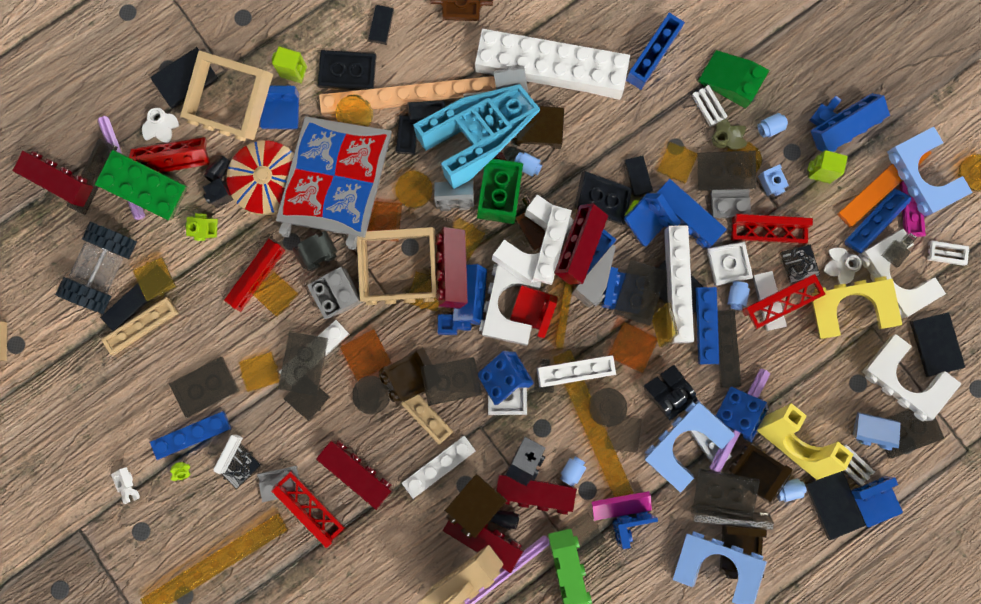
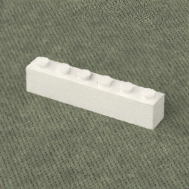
(679, 281)

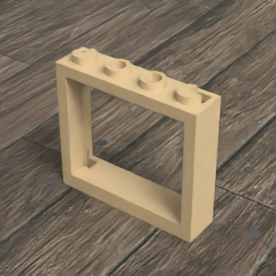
(255, 105)
(389, 235)

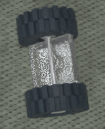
(95, 268)

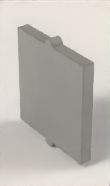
(510, 77)

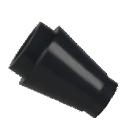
(217, 169)
(506, 519)

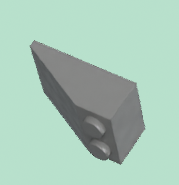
(596, 281)

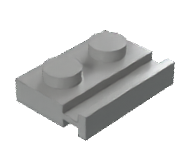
(729, 203)
(270, 479)

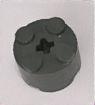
(314, 251)

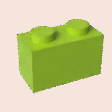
(289, 64)
(827, 166)

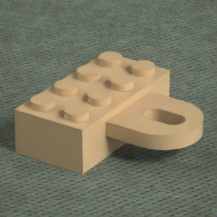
(465, 580)

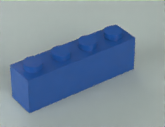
(655, 51)
(850, 123)
(691, 214)

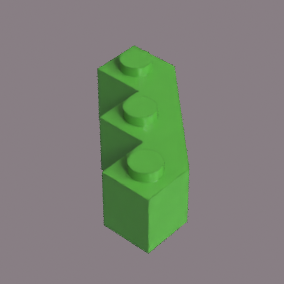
(568, 567)

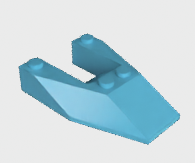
(487, 122)

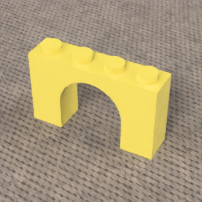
(880, 293)
(817, 461)

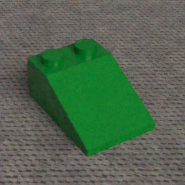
(734, 77)
(500, 191)

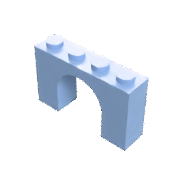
(906, 160)
(697, 419)
(749, 567)

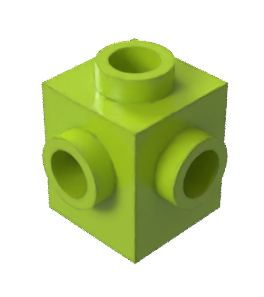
(201, 227)

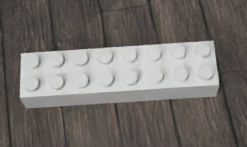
(554, 62)

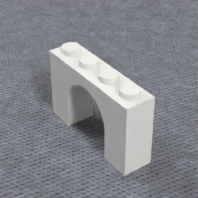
(520, 263)
(908, 300)
(496, 325)
(883, 372)

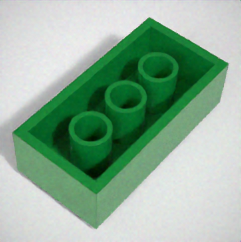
(141, 185)

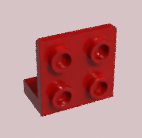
(534, 309)

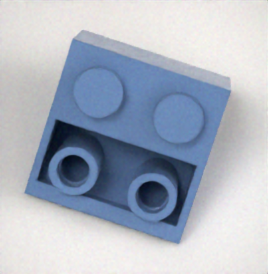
(876, 430)

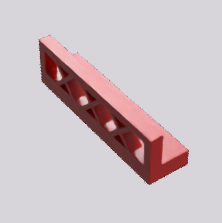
(170, 159)
(771, 221)
(254, 275)
(776, 297)
(302, 514)

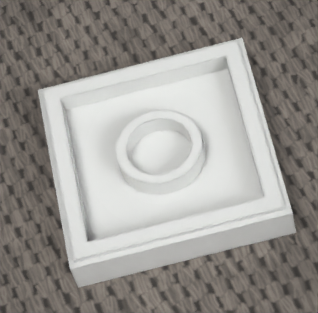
(729, 263)
(513, 405)

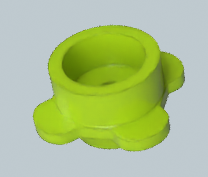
(180, 471)

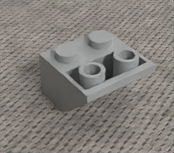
(449, 198)
(335, 293)

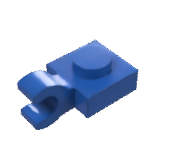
(824, 112)
(447, 326)

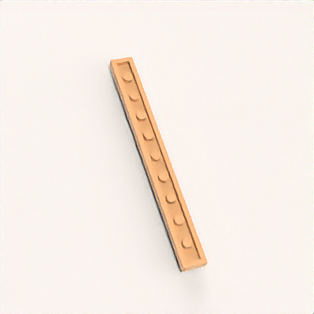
(401, 95)

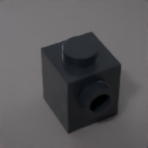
(217, 193)

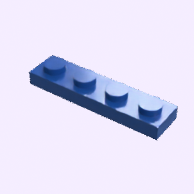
(878, 220)
(707, 325)
(190, 435)

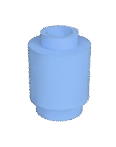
(772, 125)
(531, 164)
(738, 295)
(573, 471)
(792, 490)

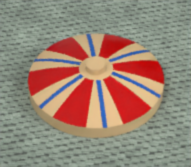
(259, 176)

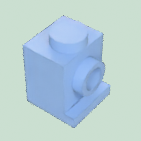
(767, 181)

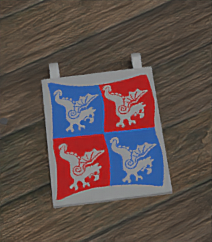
(334, 178)

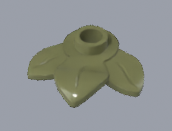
(730, 134)

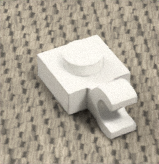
(123, 483)

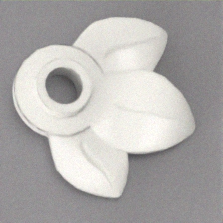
(160, 128)
(839, 265)

